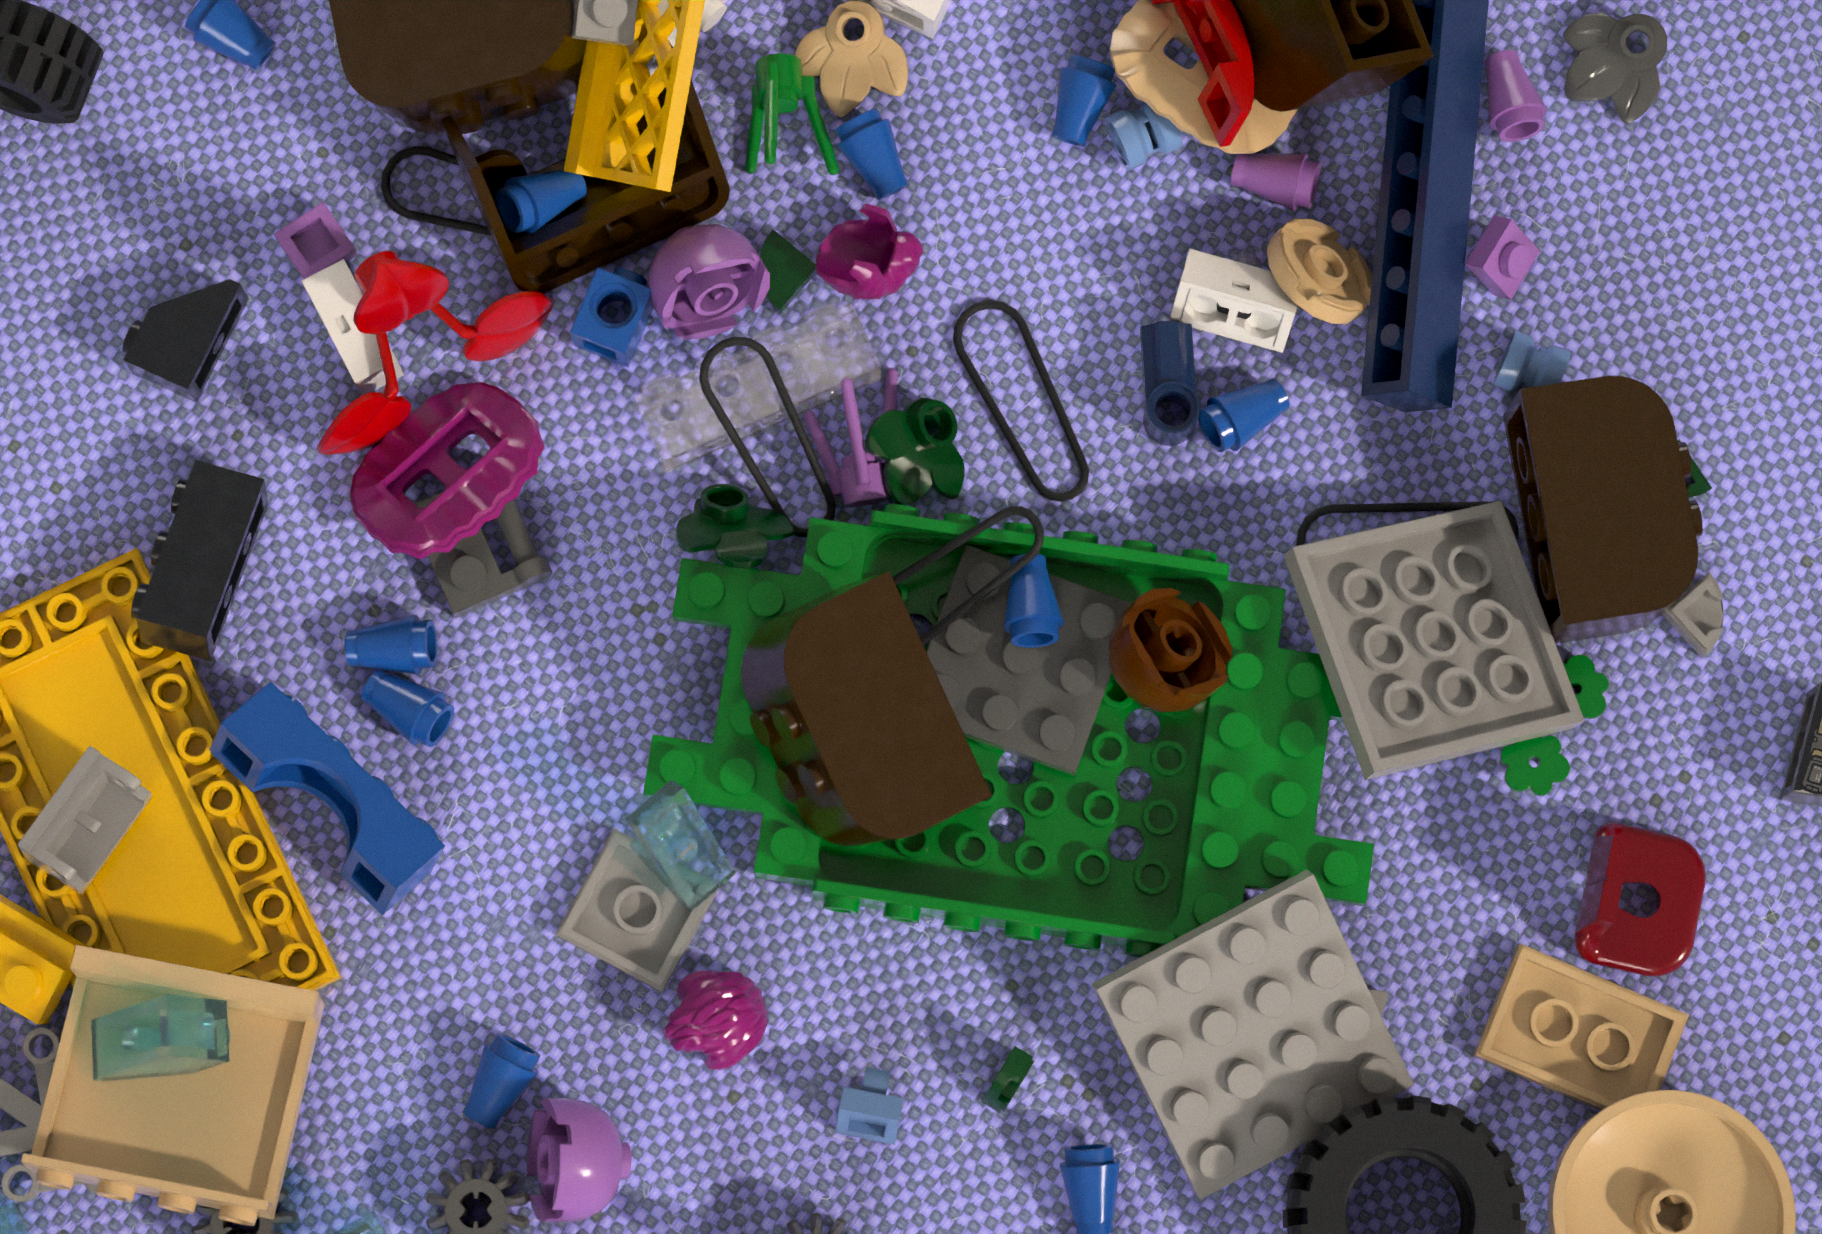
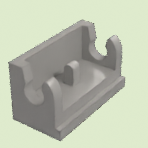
(85, 820)

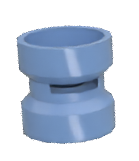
(1141, 134)
(1530, 366)

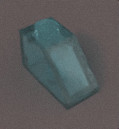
(160, 1038)

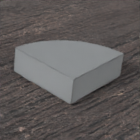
(1698, 615)

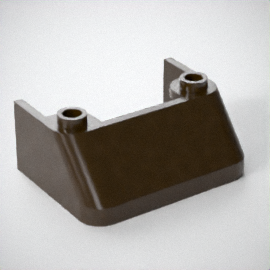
(612, 216)

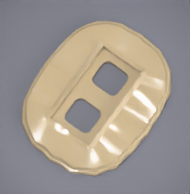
(1173, 90)

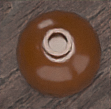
(1168, 652)

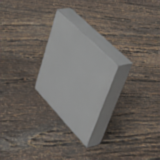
(631, 916)

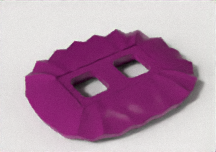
(423, 447)

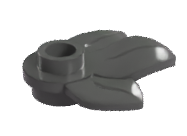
(1610, 68)

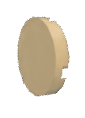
(1320, 271)

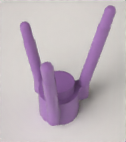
(862, 475)

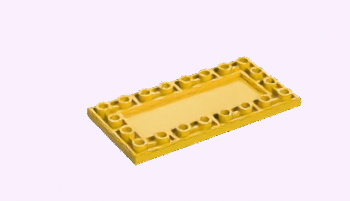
(200, 864)

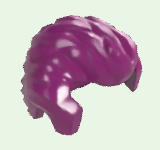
(868, 256)
(717, 1016)

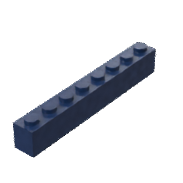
(1425, 214)

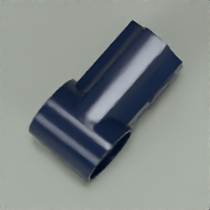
(1168, 378)

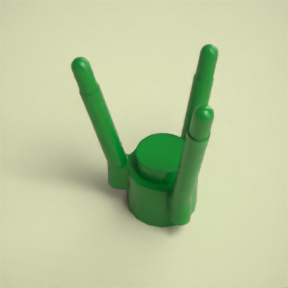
(777, 92)

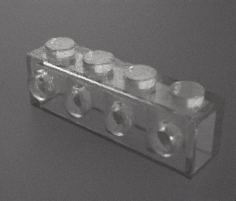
(809, 360)

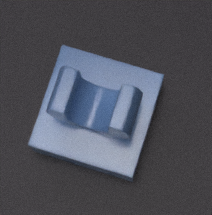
(870, 1111)

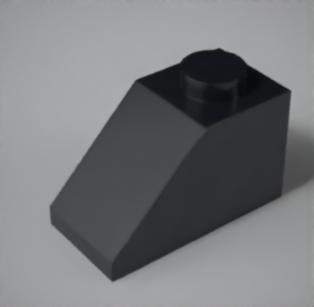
(185, 338)

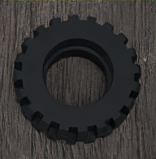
(1409, 1129)

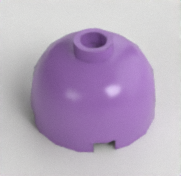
(704, 279)
(576, 1160)

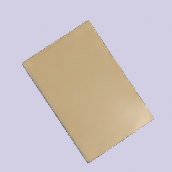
(1578, 1031)

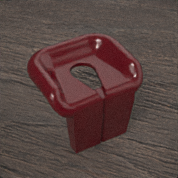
(1629, 942)

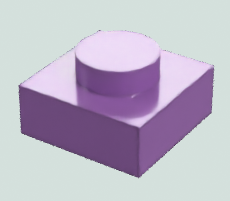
(315, 241)
(1502, 257)

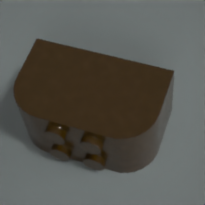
(1329, 48)
(458, 57)
(1602, 504)
(858, 717)

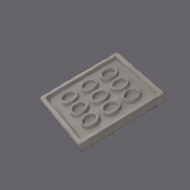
(1433, 639)
(1252, 1033)

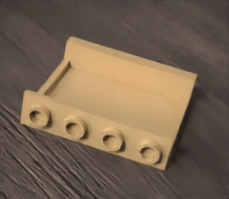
(187, 1137)

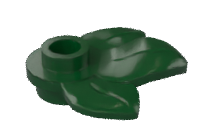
(917, 454)
(731, 527)

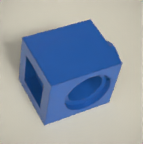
(609, 340)

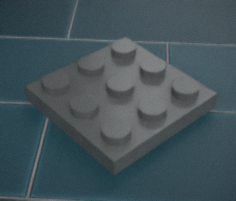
(1019, 697)

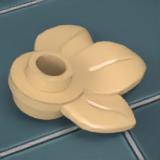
(852, 67)

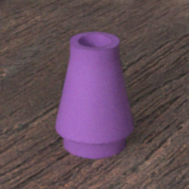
(1512, 99)
(1279, 177)

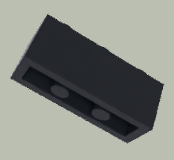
(200, 560)

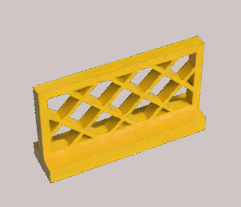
(619, 90)

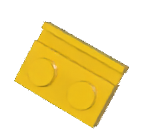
(32, 962)

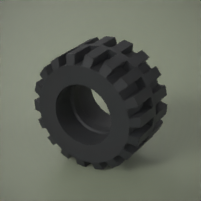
(44, 64)

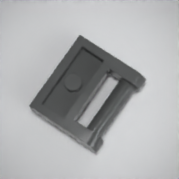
(470, 570)

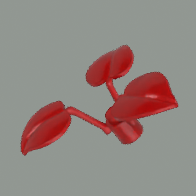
(394, 294)

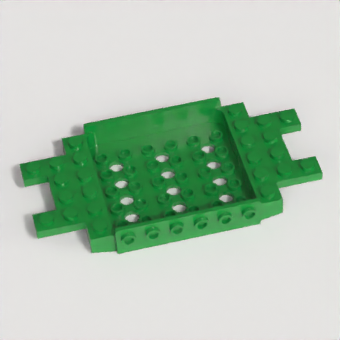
(1227, 776)

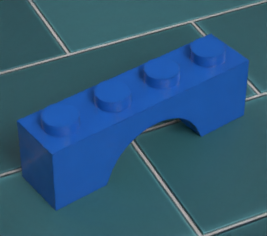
(278, 745)

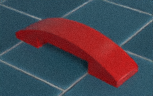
(1226, 59)

